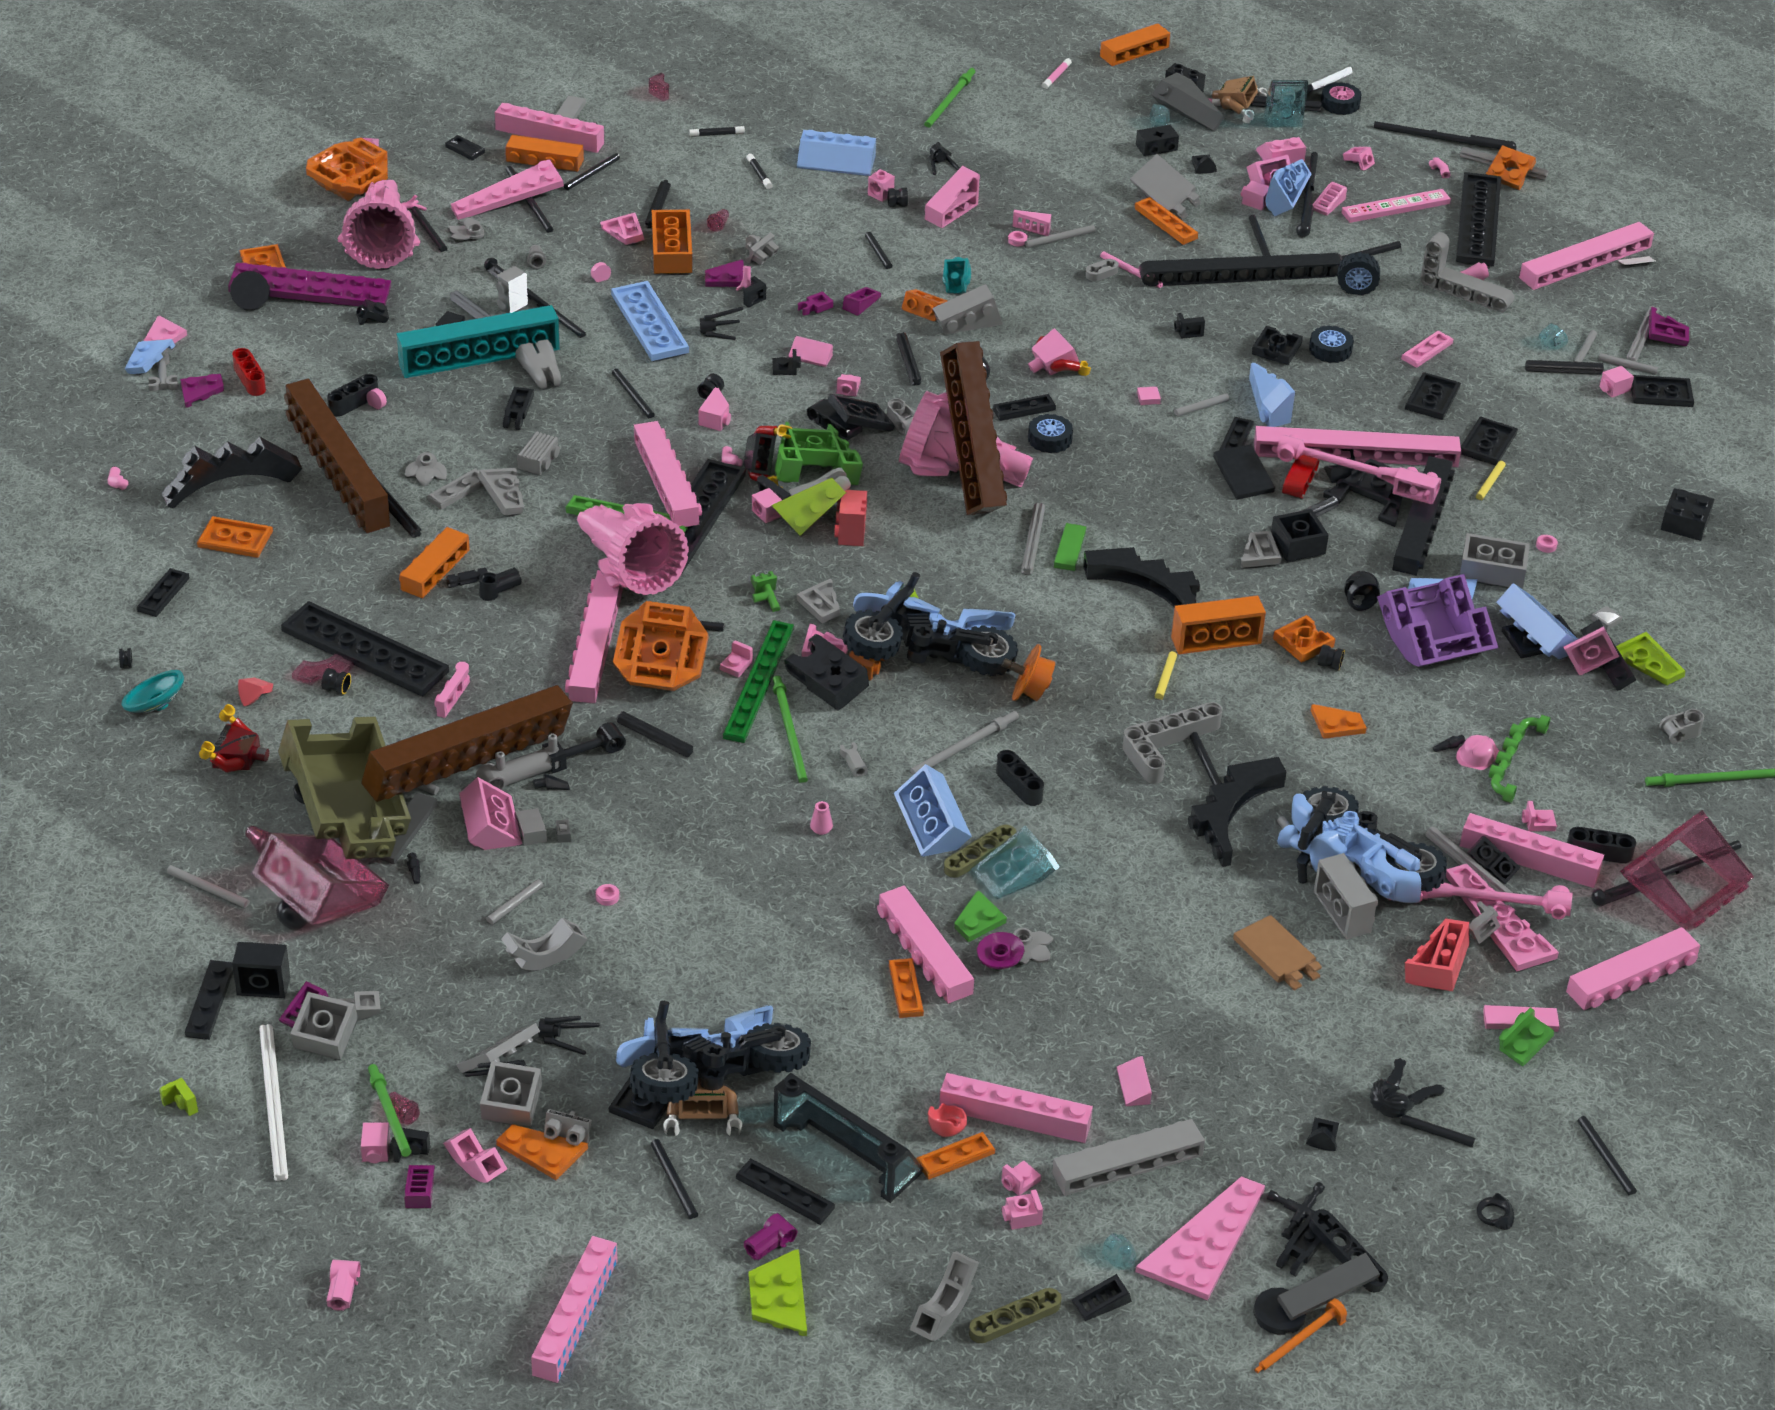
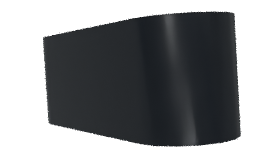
(351, 395)
(825, 414)
(1019, 777)
(1613, 845)

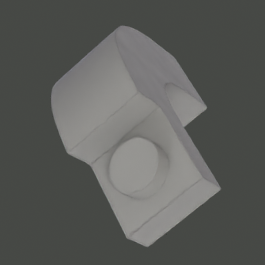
(547, 950)
(942, 1309)

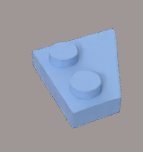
(146, 355)

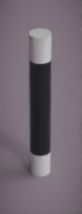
(717, 131)
(759, 171)

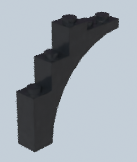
(230, 461)
(1152, 575)
(1224, 800)

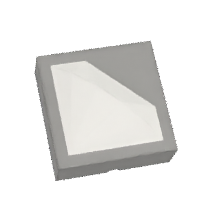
(1607, 617)

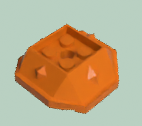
(349, 167)
(659, 627)

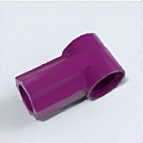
(774, 1233)

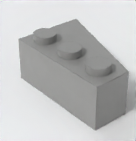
(968, 312)

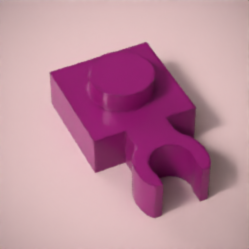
(817, 302)

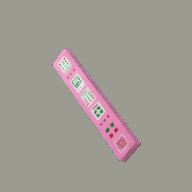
(1395, 205)

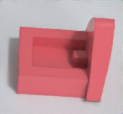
(251, 689)

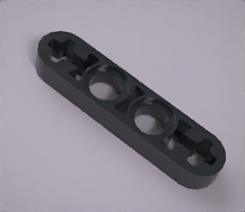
(1343, 1253)

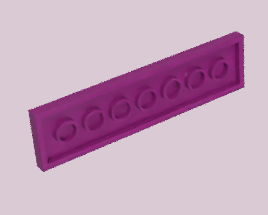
(319, 286)

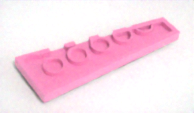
(520, 186)

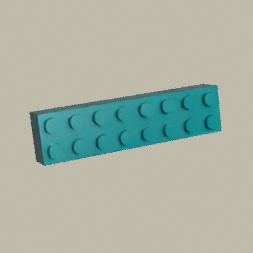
(475, 341)

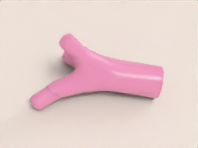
(412, 202)
(746, 281)

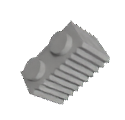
(512, 289)
(538, 453)

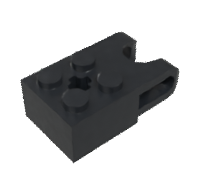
(828, 673)

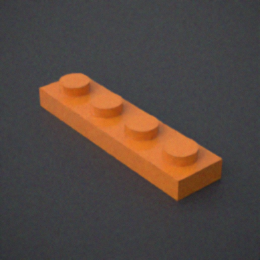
(1166, 220)

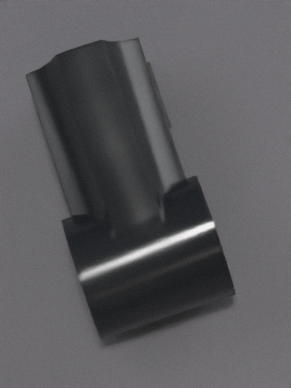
(492, 584)

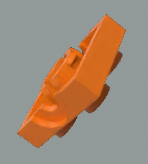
(1511, 158)
(1302, 638)

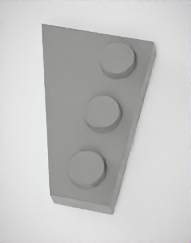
(503, 489)
(503, 1047)

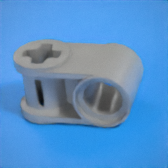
(900, 415)
(1683, 725)

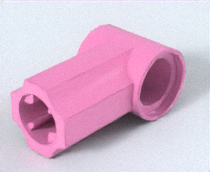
(342, 1283)

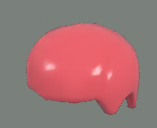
(947, 1120)

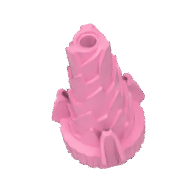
(379, 228)
(932, 449)
(641, 546)

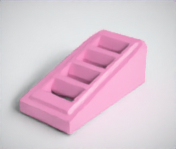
(1331, 197)
(1040, 218)

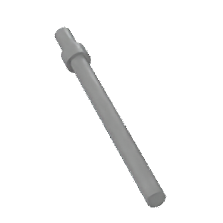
(996, 725)

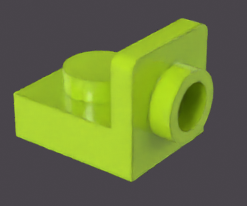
(181, 1094)

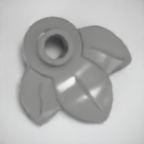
(470, 230)
(426, 471)
(1034, 945)

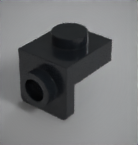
(372, 310)

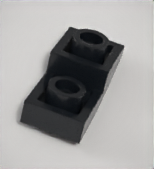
(1493, 860)

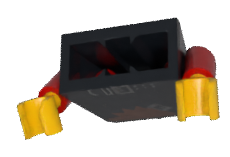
(760, 451)

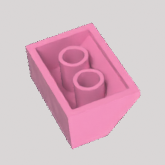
(489, 816)

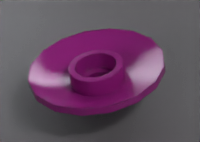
(1000, 950)

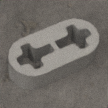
(1101, 270)

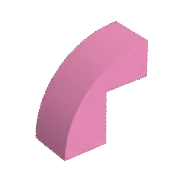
(478, 1163)

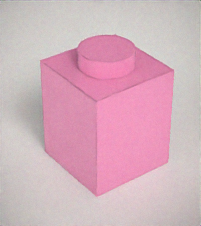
(1255, 195)
(1616, 381)
(375, 1142)

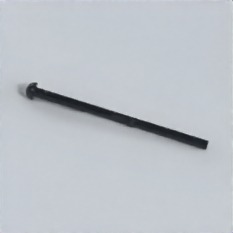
(1473, 139)
(1304, 228)
(492, 267)
(1623, 890)

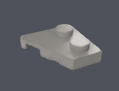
(1260, 550)
(820, 601)

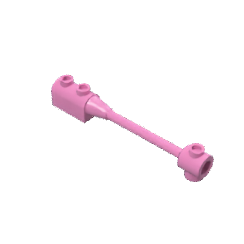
(1406, 482)
(1555, 901)

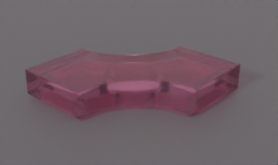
(310, 672)

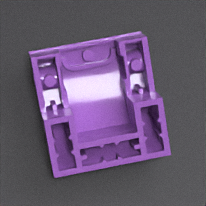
(1436, 622)

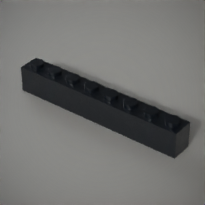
(1423, 521)

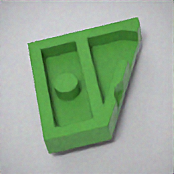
(979, 918)

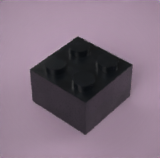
(1687, 514)
(1299, 535)
(261, 970)

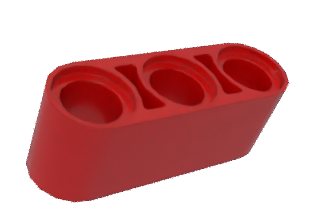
(249, 371)
(1299, 476)

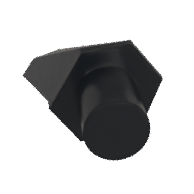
(551, 783)

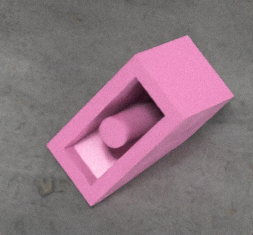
(714, 411)

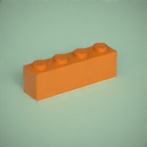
(1135, 44)
(534, 150)
(434, 562)

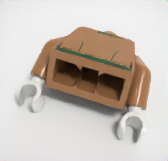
(1238, 95)
(705, 1105)

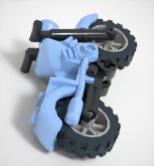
(1333, 826)

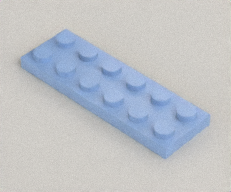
(649, 321)

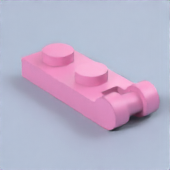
(452, 690)

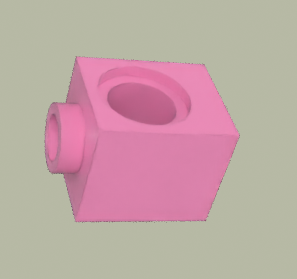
(879, 183)
(762, 505)

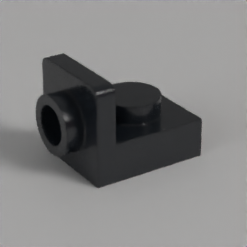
(754, 293)
(1189, 327)
(785, 365)
(418, 1141)

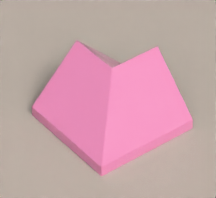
(1591, 651)

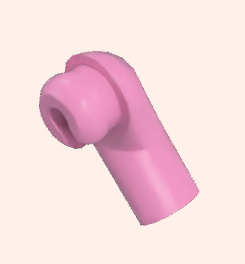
(1443, 167)
(729, 458)
(116, 480)

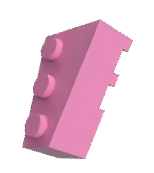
(954, 198)

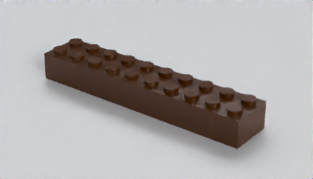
(337, 456)
(465, 743)

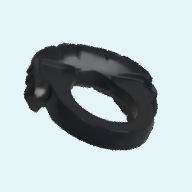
(1504, 1222)

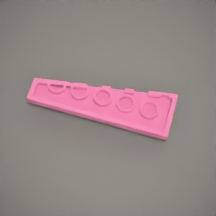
(1514, 935)

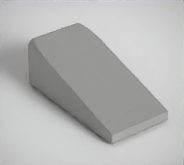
(531, 826)

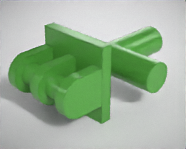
(764, 588)

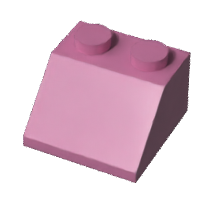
(1292, 147)
(1264, 170)

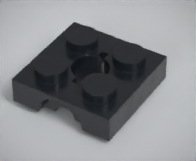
(1285, 345)

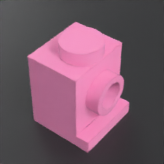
(1023, 1210)

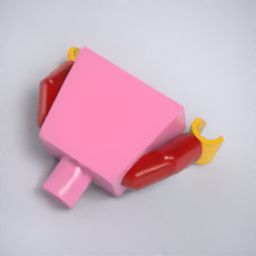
(1056, 355)

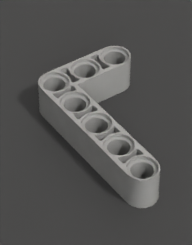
(1457, 283)
(1143, 739)

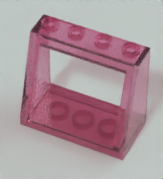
(1711, 847)
(292, 874)

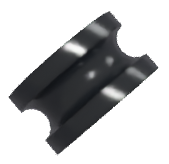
(125, 658)

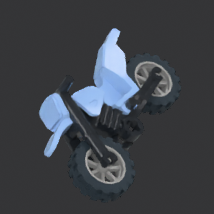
(888, 618)
(673, 1059)

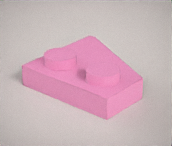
(624, 228)

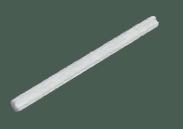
(273, 1103)

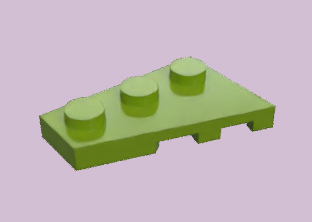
(809, 505)
(1651, 659)

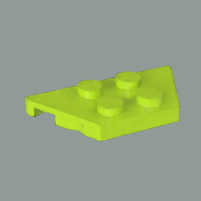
(778, 1293)

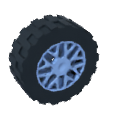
(1358, 273)
(1331, 344)
(1050, 433)

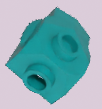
(956, 275)

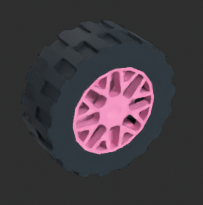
(1341, 98)

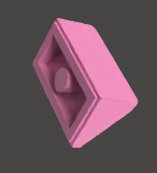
(812, 351)
(1134, 1082)

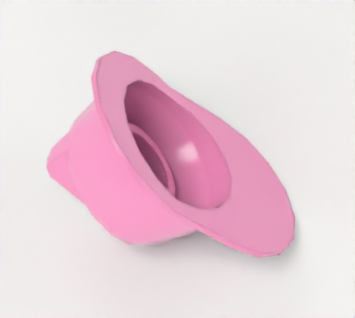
(1477, 752)

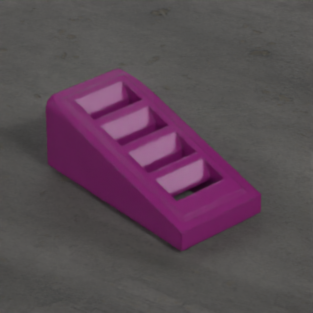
(858, 302)
(298, 1000)
(419, 1195)

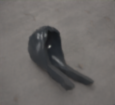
(1396, 1104)

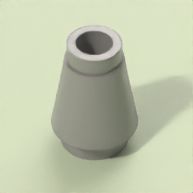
(536, 257)

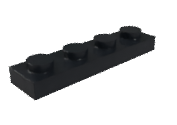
(1617, 668)
(209, 1000)

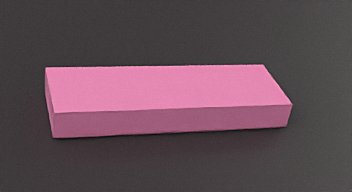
(1427, 349)
(1504, 1016)

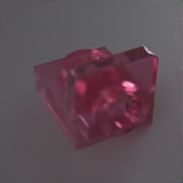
(658, 87)

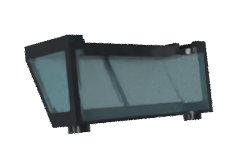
(801, 1104)

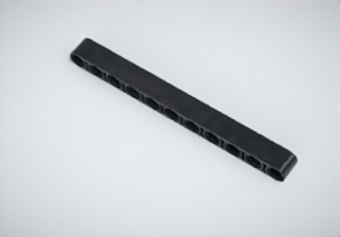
(1239, 269)

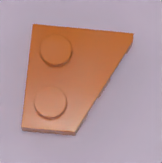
(1337, 722)

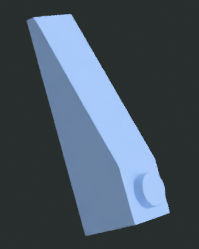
(1287, 187)
(1272, 396)

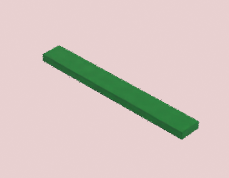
(758, 682)

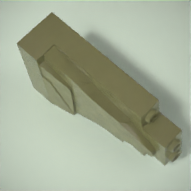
(330, 781)

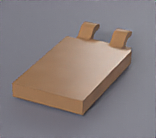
(1278, 951)

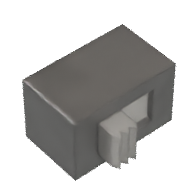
(563, 831)

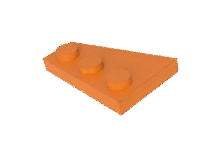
(544, 1154)

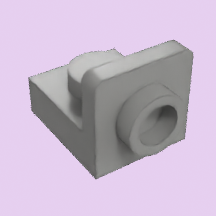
(1484, 924)

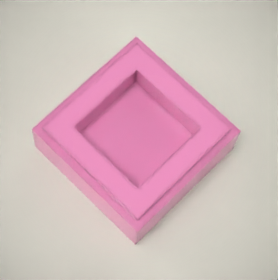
(1148, 395)

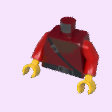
(236, 745)

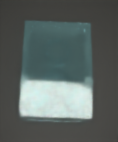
(1285, 103)
(1015, 865)

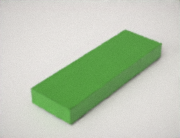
(1070, 547)

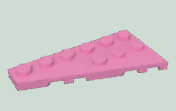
(1202, 1247)

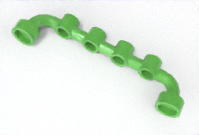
(1510, 746)

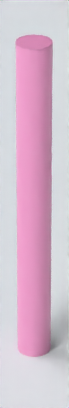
(1125, 266)

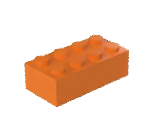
(671, 241)
(1218, 624)

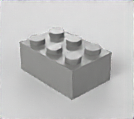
(1494, 560)
(1345, 896)

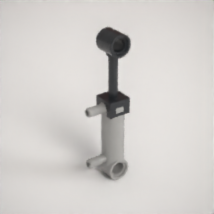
(550, 758)

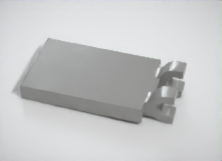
(1165, 186)

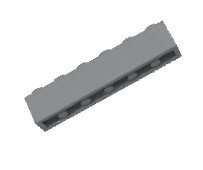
(1128, 1157)

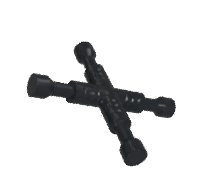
(1301, 1210)

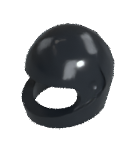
(1362, 584)

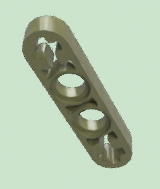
(976, 848)
(1013, 1312)

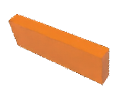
(906, 988)
(956, 1155)

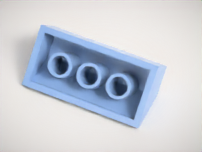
(836, 152)
(1536, 620)
(932, 813)

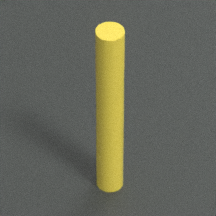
(1490, 480)
(1166, 675)

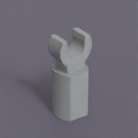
(854, 760)

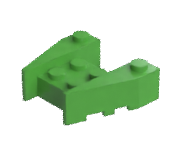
(815, 448)

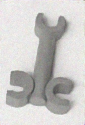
(163, 381)

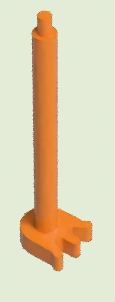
(1333, 1310)

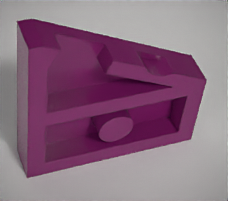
(725, 275)
(1667, 329)
(201, 387)

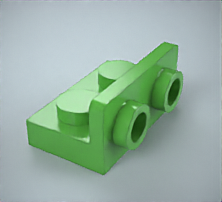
(1524, 1037)

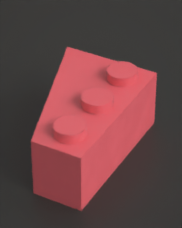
(851, 518)
(1441, 958)

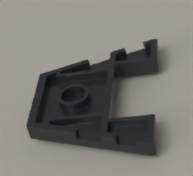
(1370, 487)

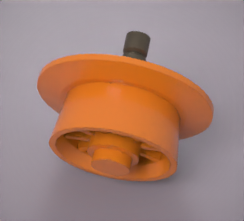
(1033, 675)

